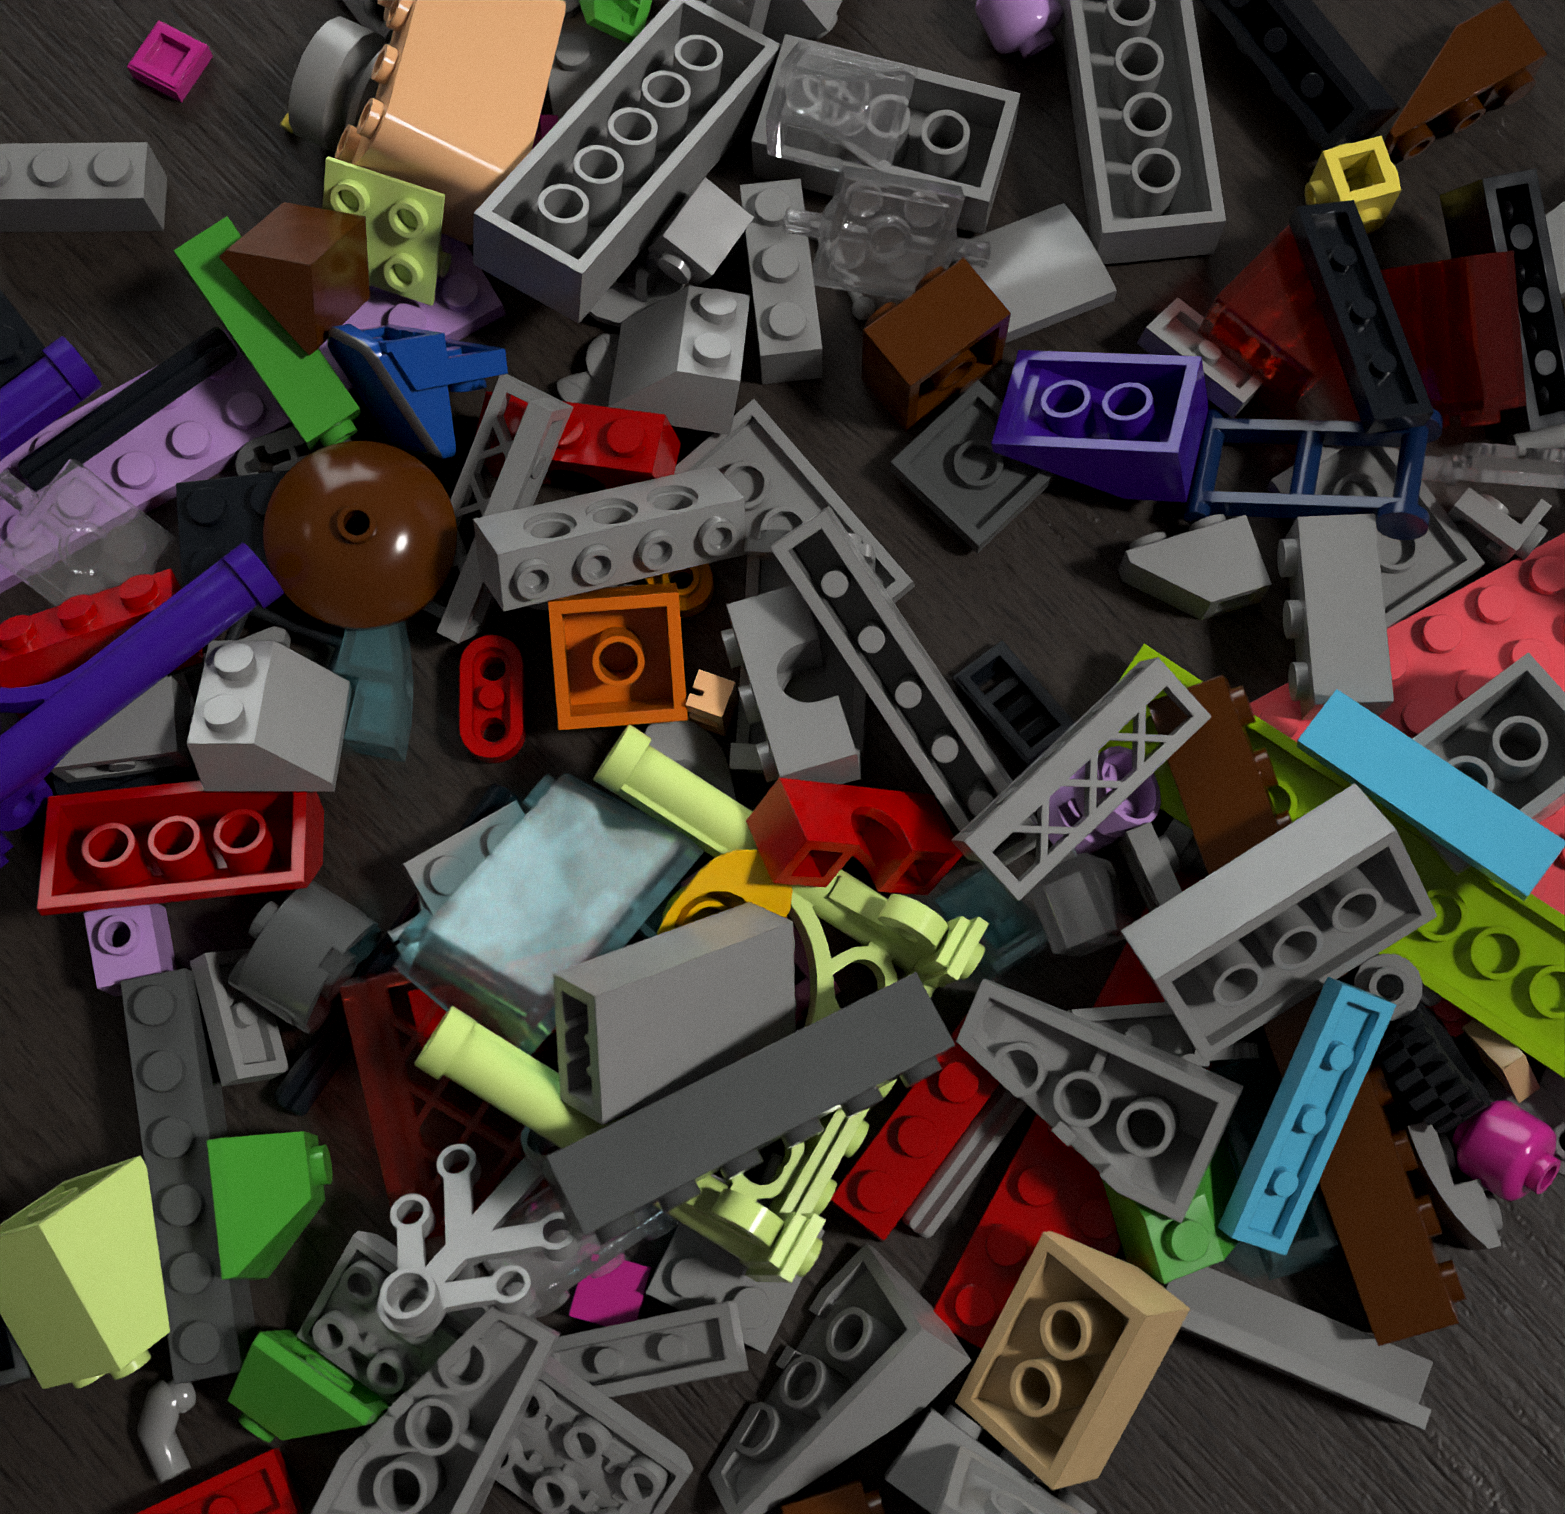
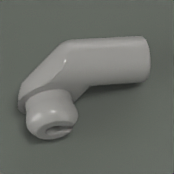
(158, 1426)

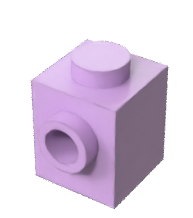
(128, 944)

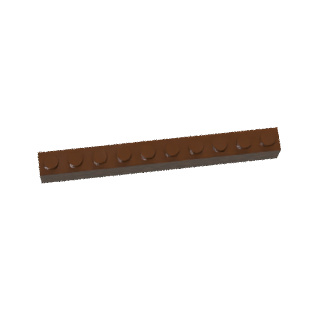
(1366, 1176)

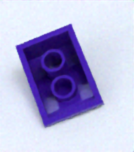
(1107, 420)

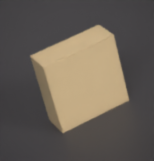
(1502, 1060)

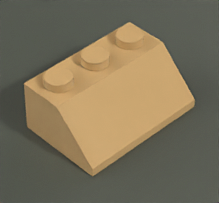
(1070, 1359)

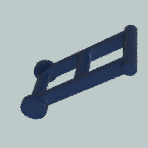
(1396, 516)

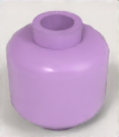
(1019, 24)

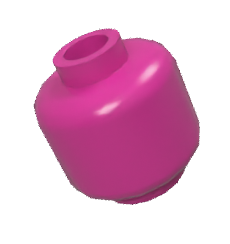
(1507, 1150)

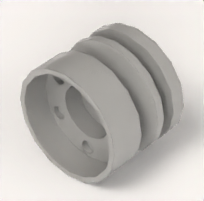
(333, 81)

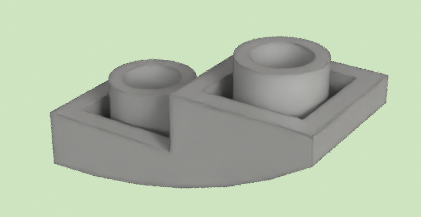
(1463, 1206)

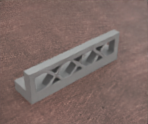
(516, 488)
(1064, 758)
(1304, 1345)

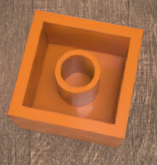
(618, 657)

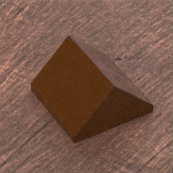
(305, 268)

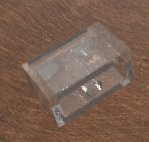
(1081, 905)

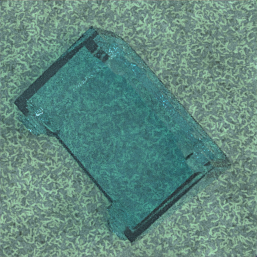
(548, 897)

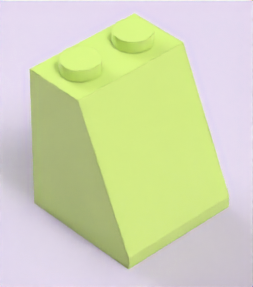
(85, 1277)

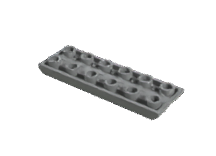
(573, 1442)

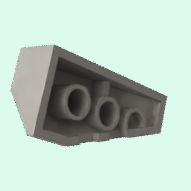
(854, 1377)

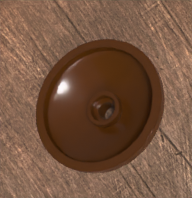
(370, 576)

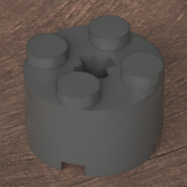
(304, 955)

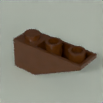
(1479, 65)

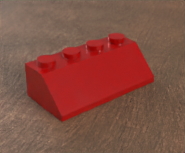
(175, 845)

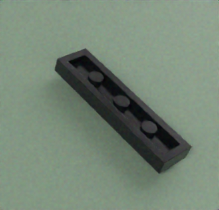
(1360, 317)

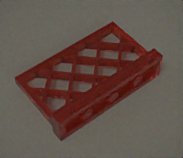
(391, 1100)

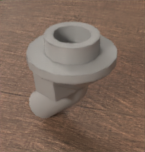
(1393, 980)

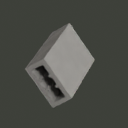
(673, 1009)

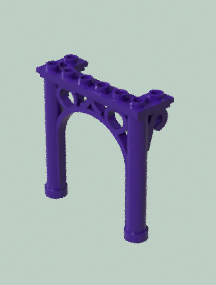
(92, 694)

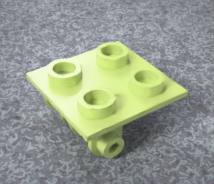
(400, 227)

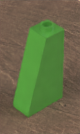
(299, 383)

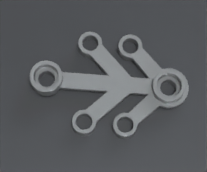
(469, 1239)

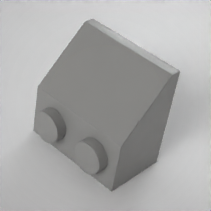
(684, 358)
(267, 720)

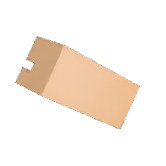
(715, 705)

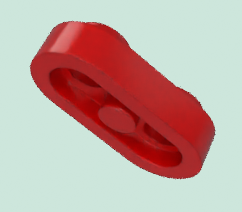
(492, 702)

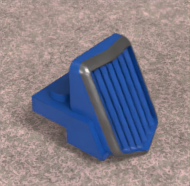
(407, 377)

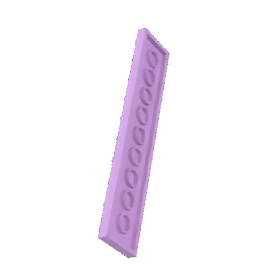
(231, 407)

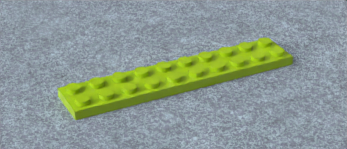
(1485, 946)

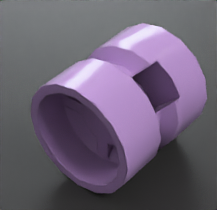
(1139, 808)

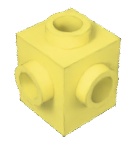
(1360, 174)

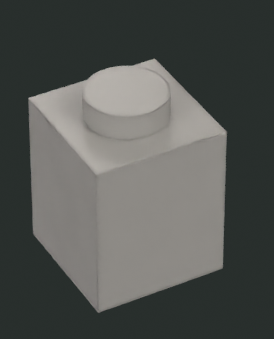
(699, 234)

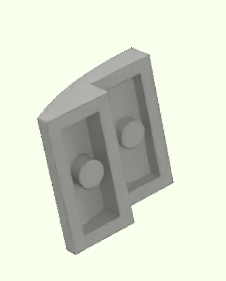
(1044, 270)

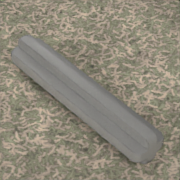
(963, 1162)

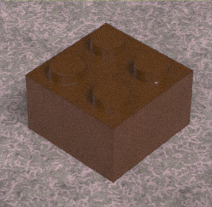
(933, 343)

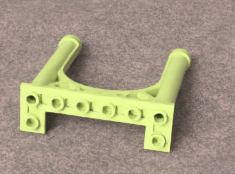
(892, 931)

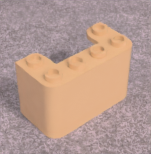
(456, 97)

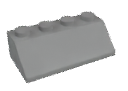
(1281, 921)

